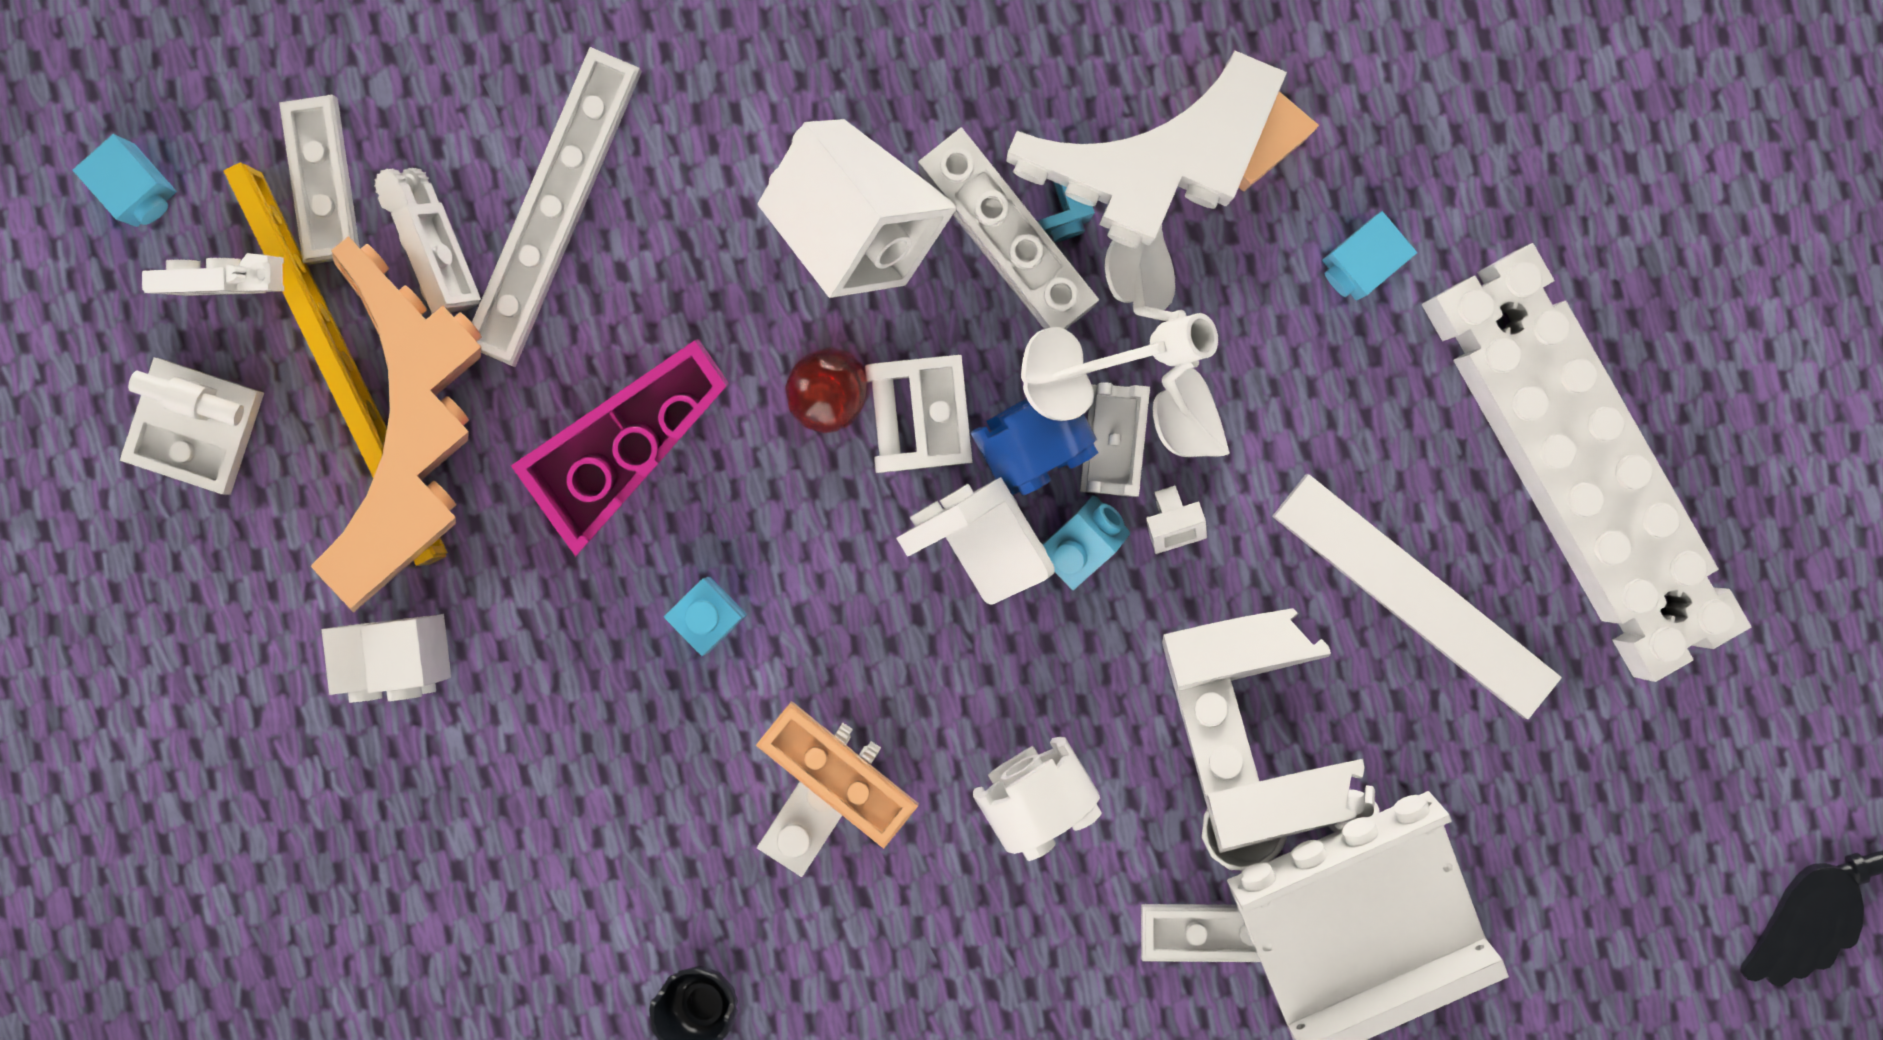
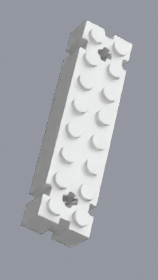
(1586, 465)

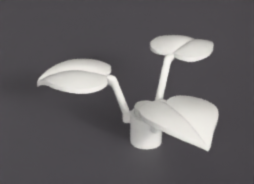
(1182, 413)

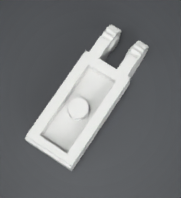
(427, 239)
(806, 820)

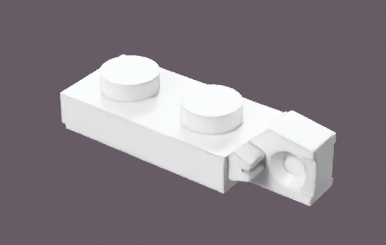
(221, 276)

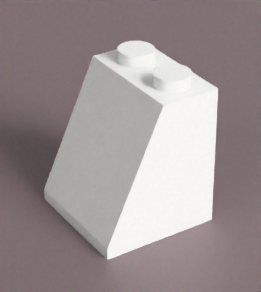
(852, 209)

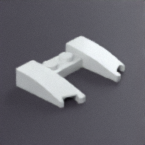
(1239, 805)

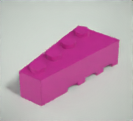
(607, 453)

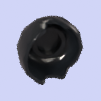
(708, 1016)

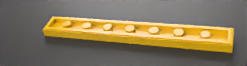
(316, 323)

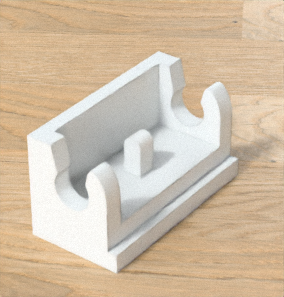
(1119, 425)

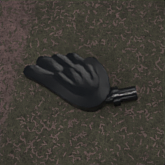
(1813, 920)

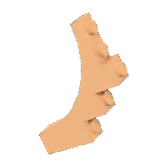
(422, 359)

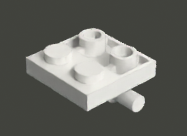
(190, 425)

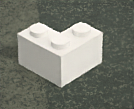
(387, 656)

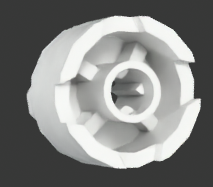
(1038, 799)

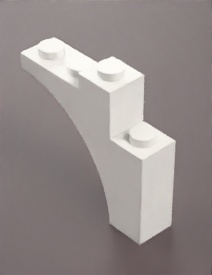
(1138, 176)

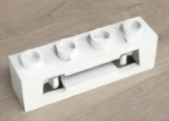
(1007, 232)

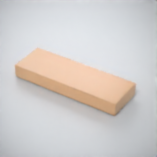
(837, 774)

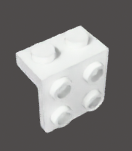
(987, 538)

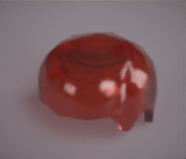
(827, 390)

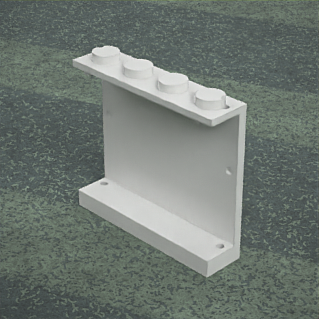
(1367, 925)

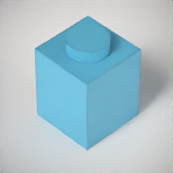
(125, 182)
(1367, 257)
(705, 615)

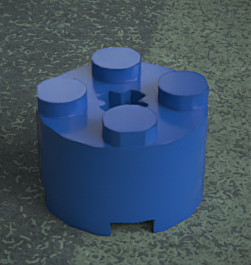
(1029, 445)

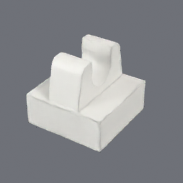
(1175, 523)

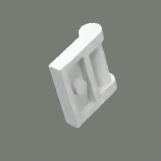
(937, 409)

